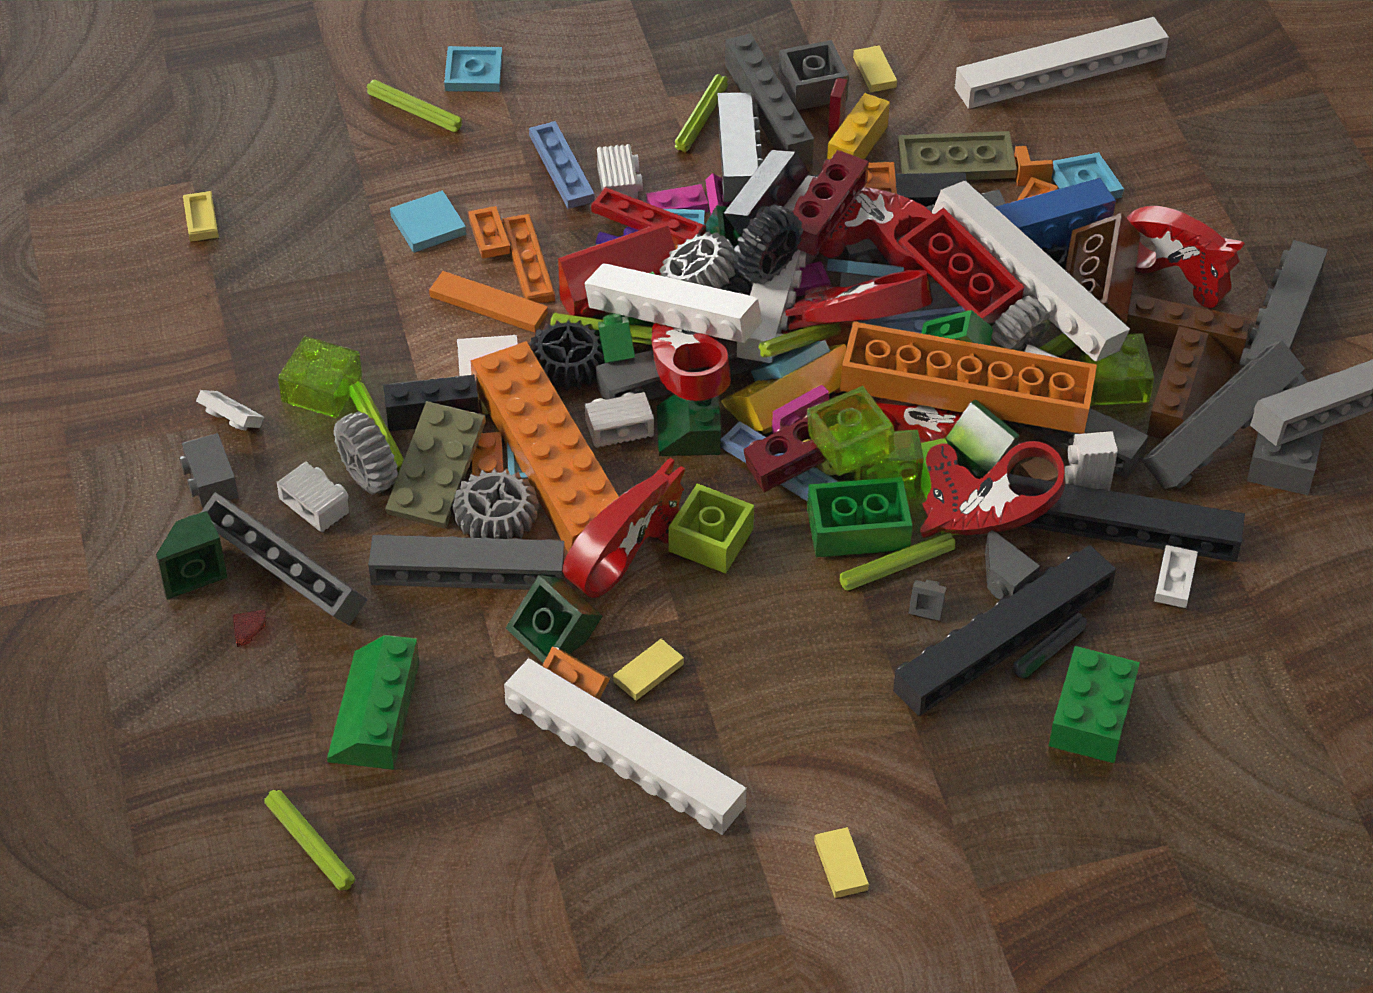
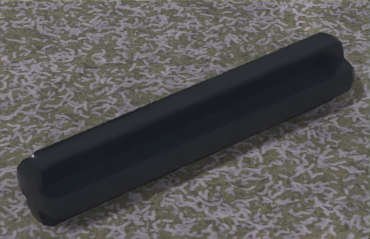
(1049, 645)

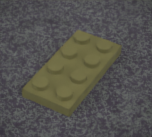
(975, 153)
(435, 464)

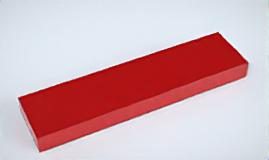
(644, 215)

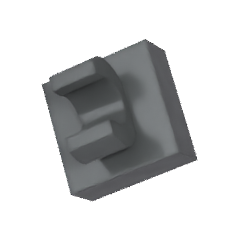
(927, 599)

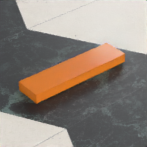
(528, 259)
(488, 301)

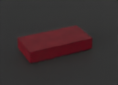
(837, 106)

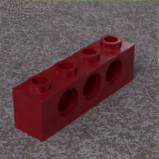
(829, 198)
(797, 456)

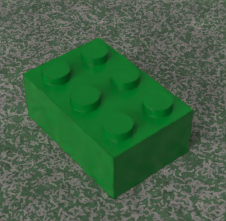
(859, 517)
(1094, 704)

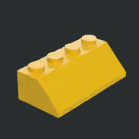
(758, 400)

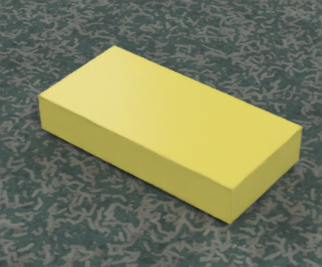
(875, 68)
(200, 216)
(648, 669)
(841, 862)

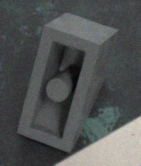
(1007, 567)

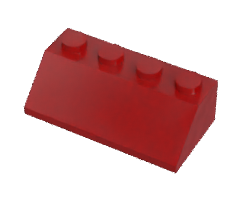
(636, 251)
(963, 266)

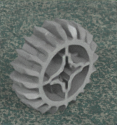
(702, 261)
(1021, 325)
(365, 452)
(495, 505)

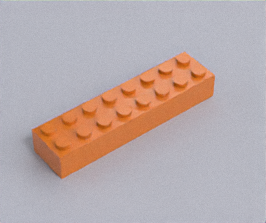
(956, 372)
(543, 439)

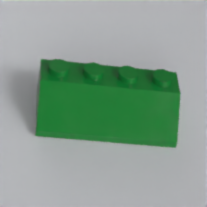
(375, 703)

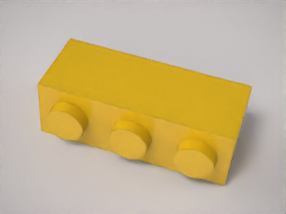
(861, 127)

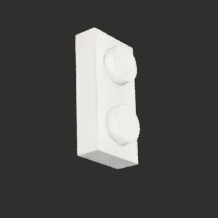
(221, 405)
(1175, 576)

